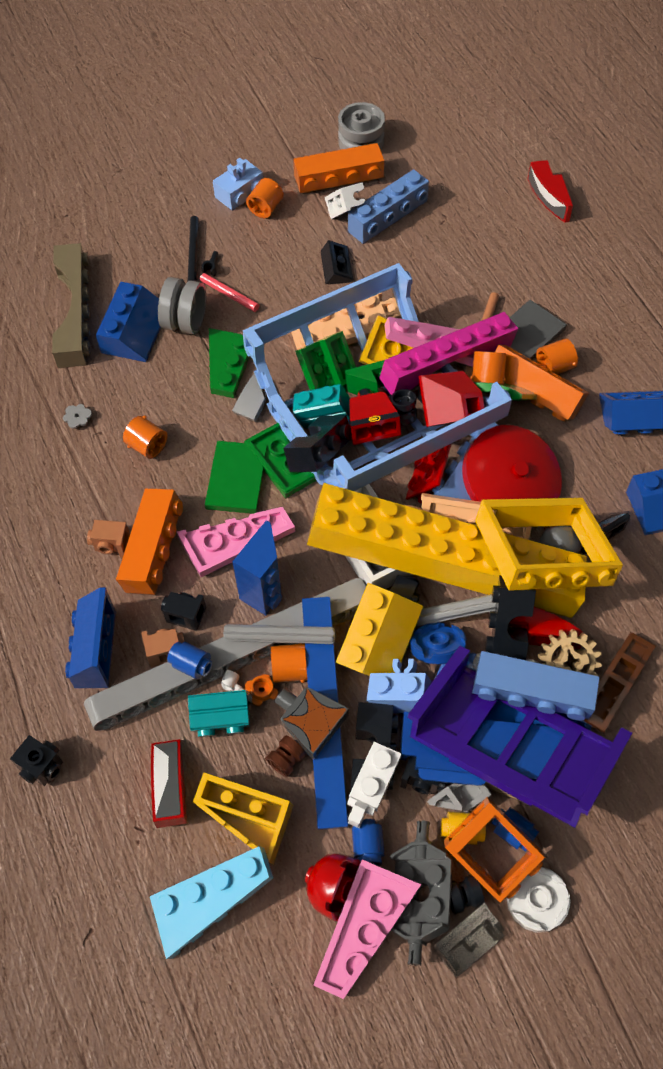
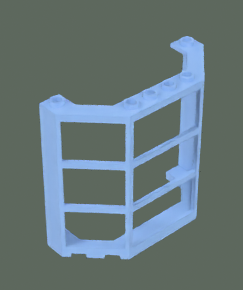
(342, 472)

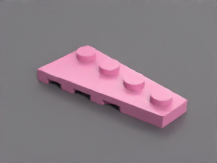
(418, 333)
(220, 544)
(365, 921)

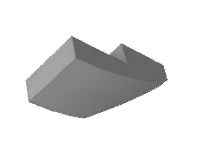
(250, 400)
(460, 797)

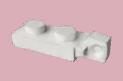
(372, 782)

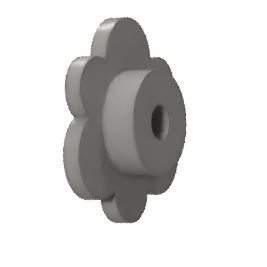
(77, 416)

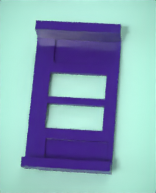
(570, 781)

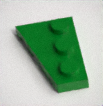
(226, 362)

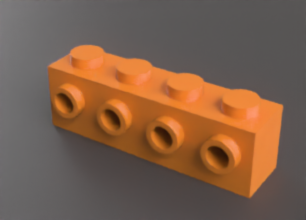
(338, 167)
(551, 389)
(150, 541)

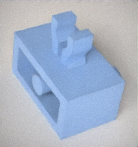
(236, 183)
(398, 688)

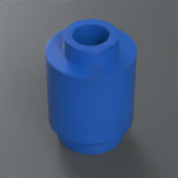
(190, 660)
(522, 822)
(368, 842)

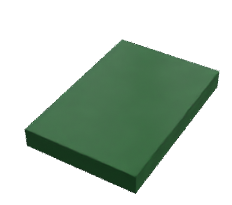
(275, 461)
(235, 478)

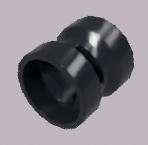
(405, 404)
(466, 894)

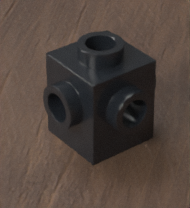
(37, 761)

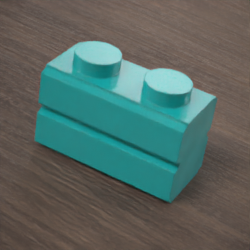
(321, 402)
(219, 712)

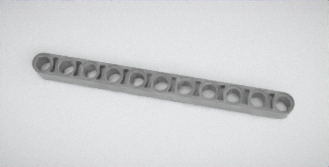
(166, 683)

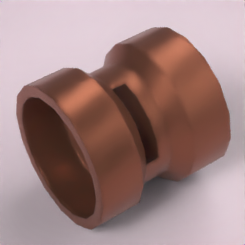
(285, 756)

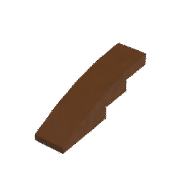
(619, 679)

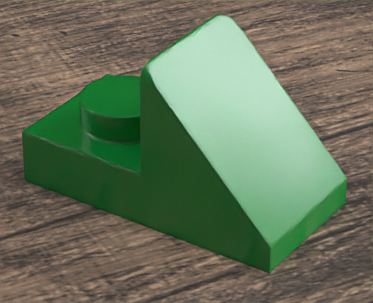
(364, 377)

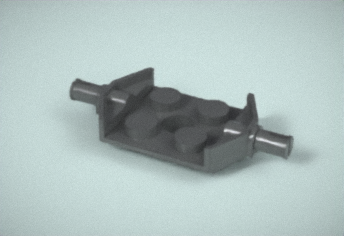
(431, 868)

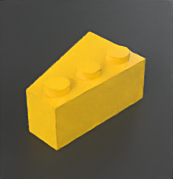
(246, 812)

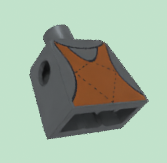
(311, 718)

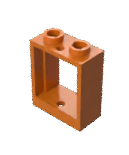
(470, 826)

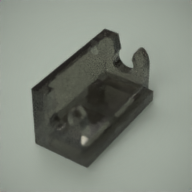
(469, 940)

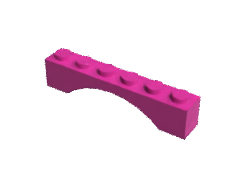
(484, 336)

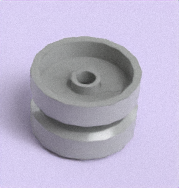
(360, 125)
(182, 305)

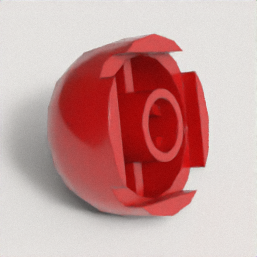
(330, 883)

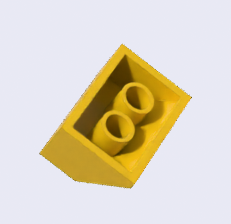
(379, 631)

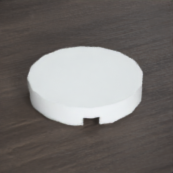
(540, 902)

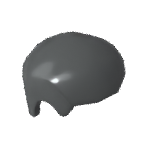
(561, 537)

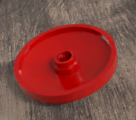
(510, 465)

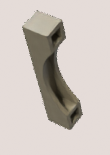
(69, 340)

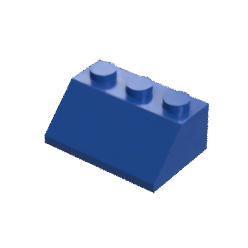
(130, 323)
(632, 411)
(647, 500)
(258, 571)
(91, 641)

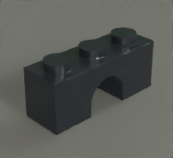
(312, 452)
(509, 604)
(374, 724)

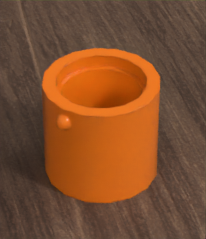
(264, 198)
(558, 356)
(489, 367)
(145, 437)
(289, 663)

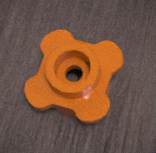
(263, 681)

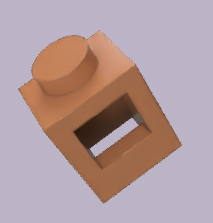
(109, 537)
(159, 644)

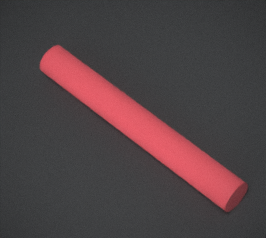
(229, 292)

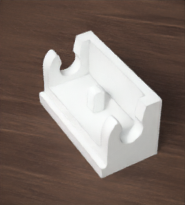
(343, 200)

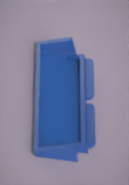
(491, 740)

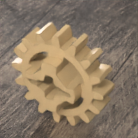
(581, 656)

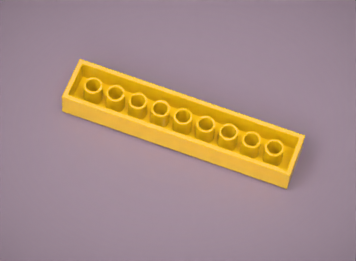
(428, 545)

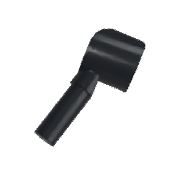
(210, 264)

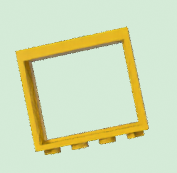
(548, 512)

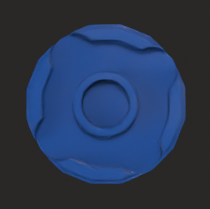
(436, 643)

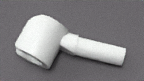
(229, 683)

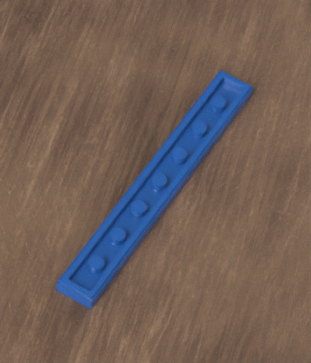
(329, 763)

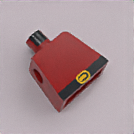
(373, 417)

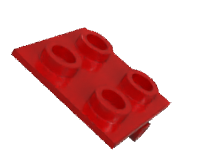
(428, 473)

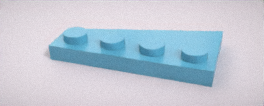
(206, 898)

